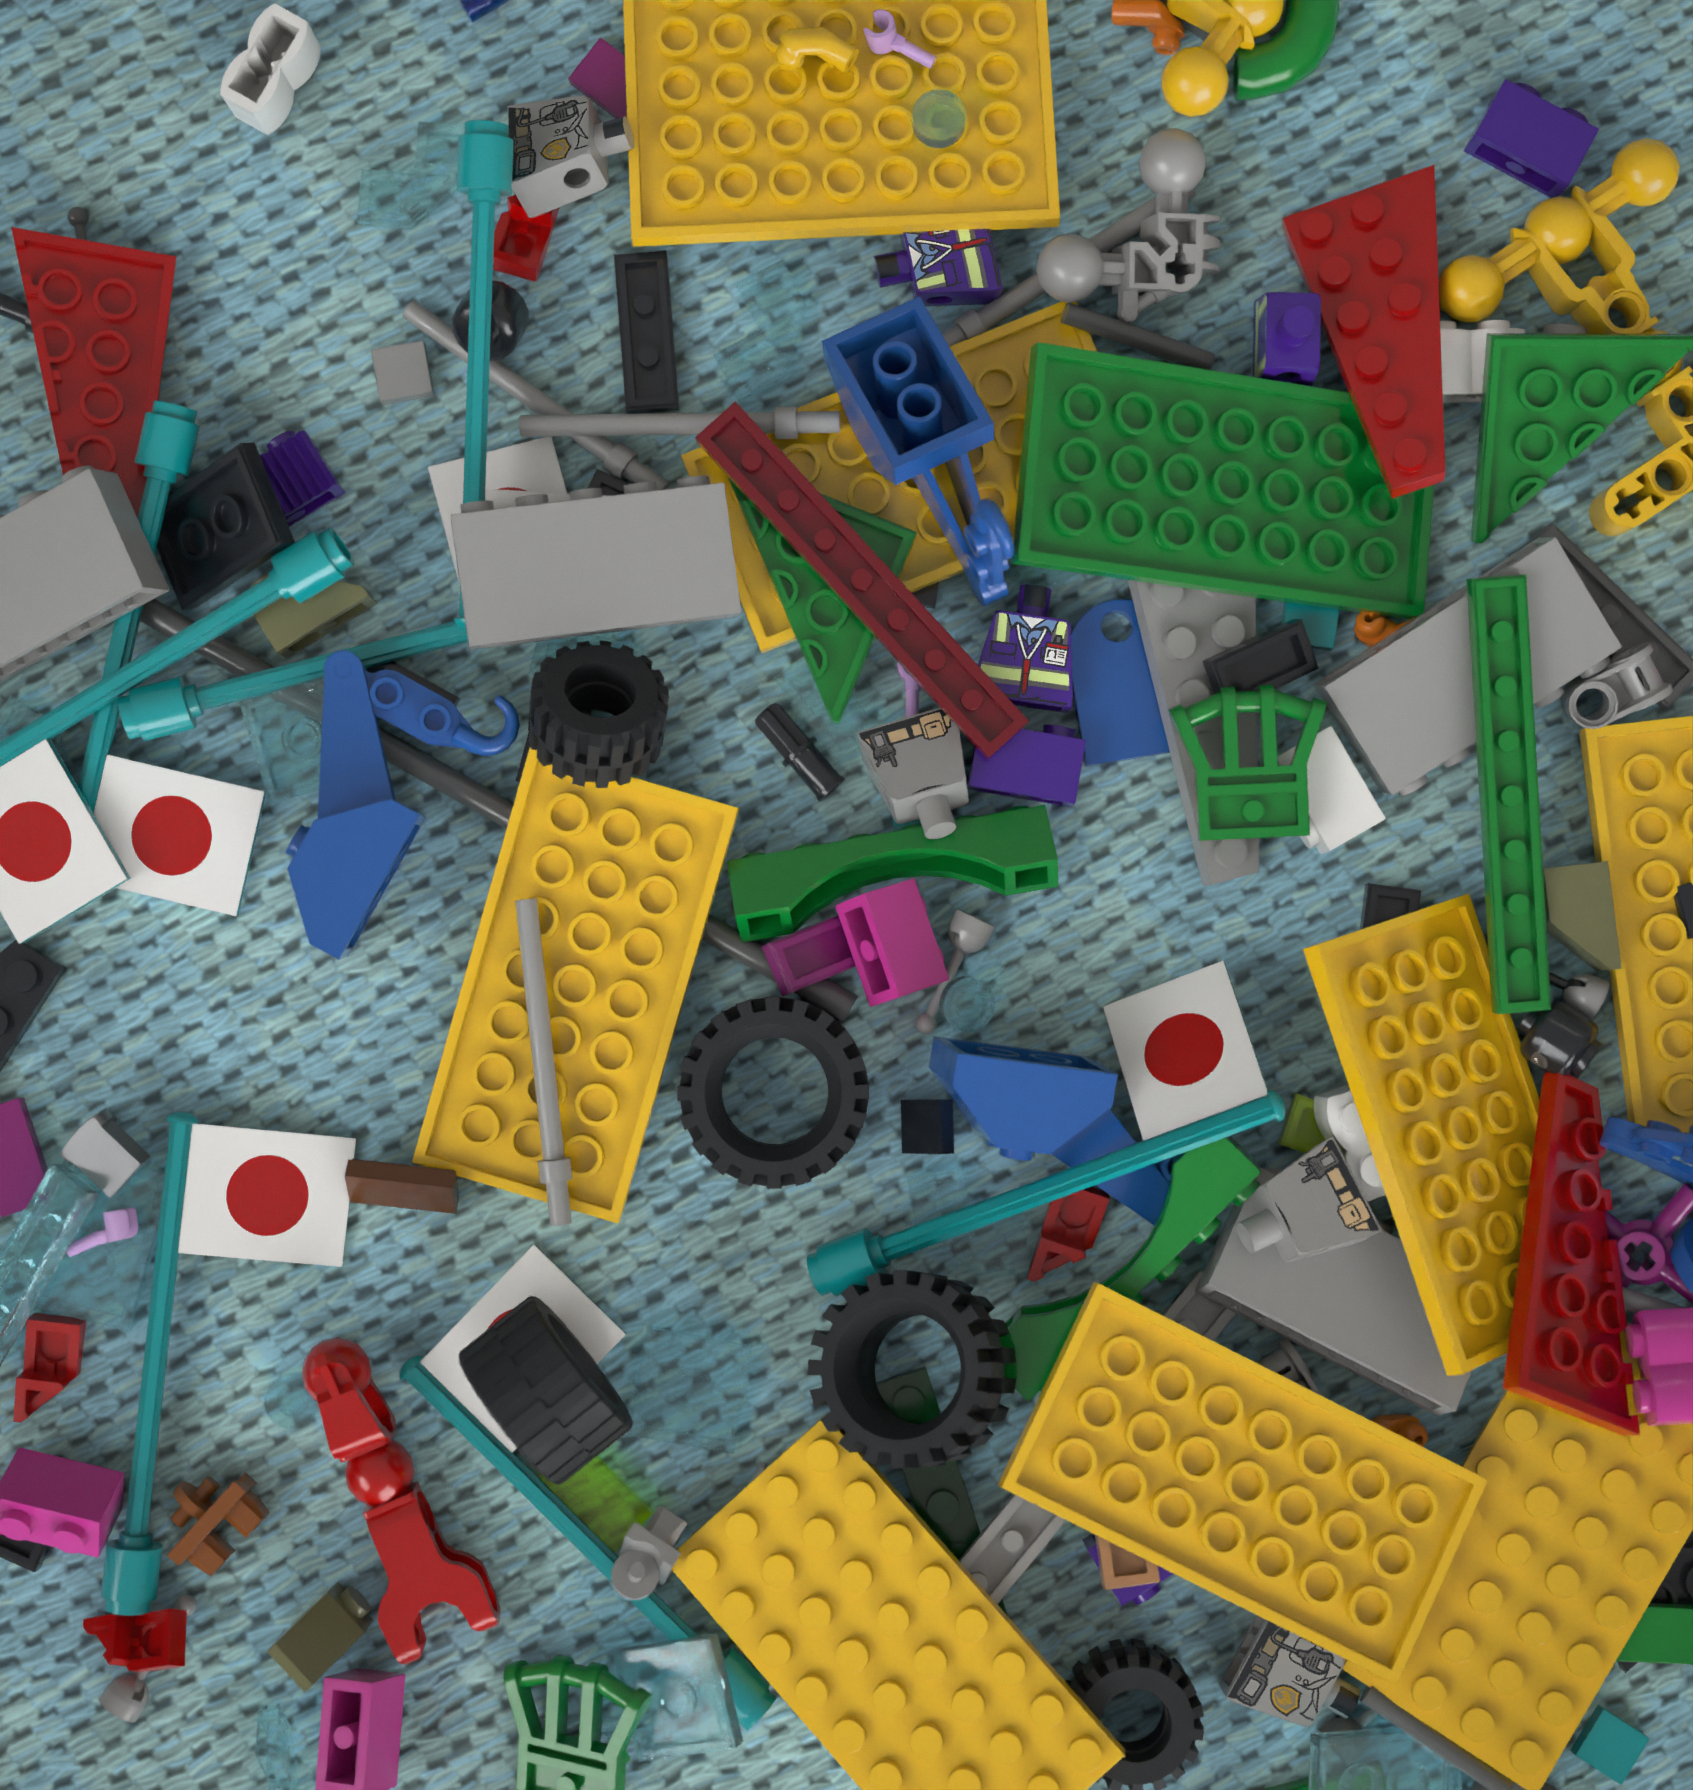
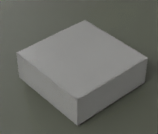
(403, 373)

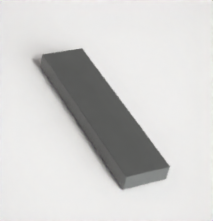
(1628, 620)

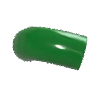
(1289, 55)

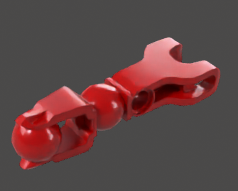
(398, 1516)

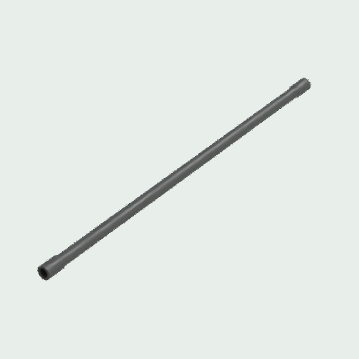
(824, 994)

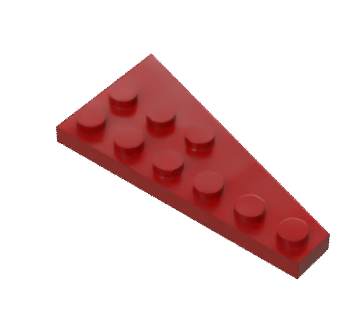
(1381, 315)
(99, 345)
(1569, 1274)

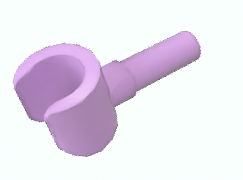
(890, 40)
(912, 691)
(118, 1225)

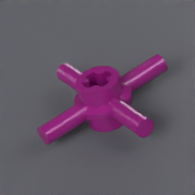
(1659, 1236)

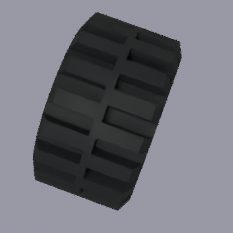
(601, 681)
(1180, 1723)

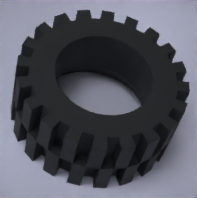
(717, 1135)
(850, 1360)

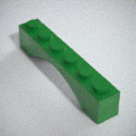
(1000, 851)
(1199, 1190)

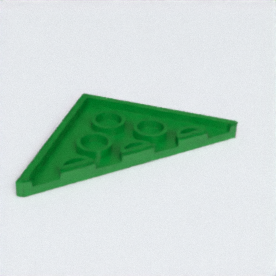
(1551, 401)
(824, 627)

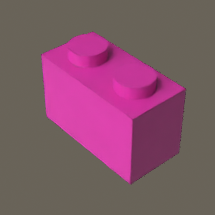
(892, 942)
(59, 1502)
(360, 1730)

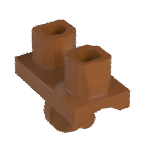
(201, 1543)

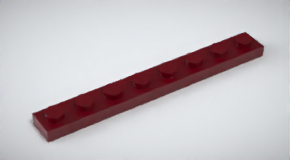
(861, 580)

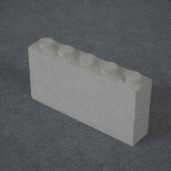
(595, 562)
(70, 566)
(1412, 693)
(1340, 1304)

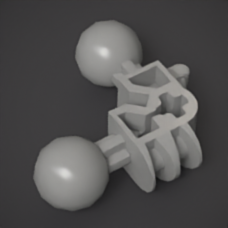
(1074, 267)

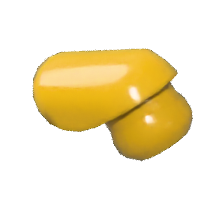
(817, 42)

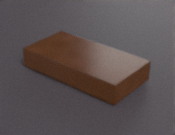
(402, 1186)

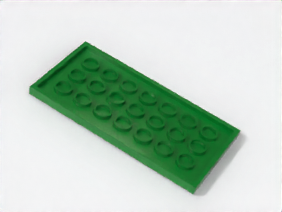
(1212, 486)

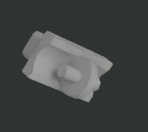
(647, 1555)

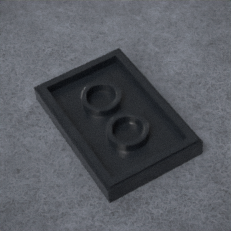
(221, 526)

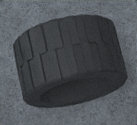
(545, 1390)

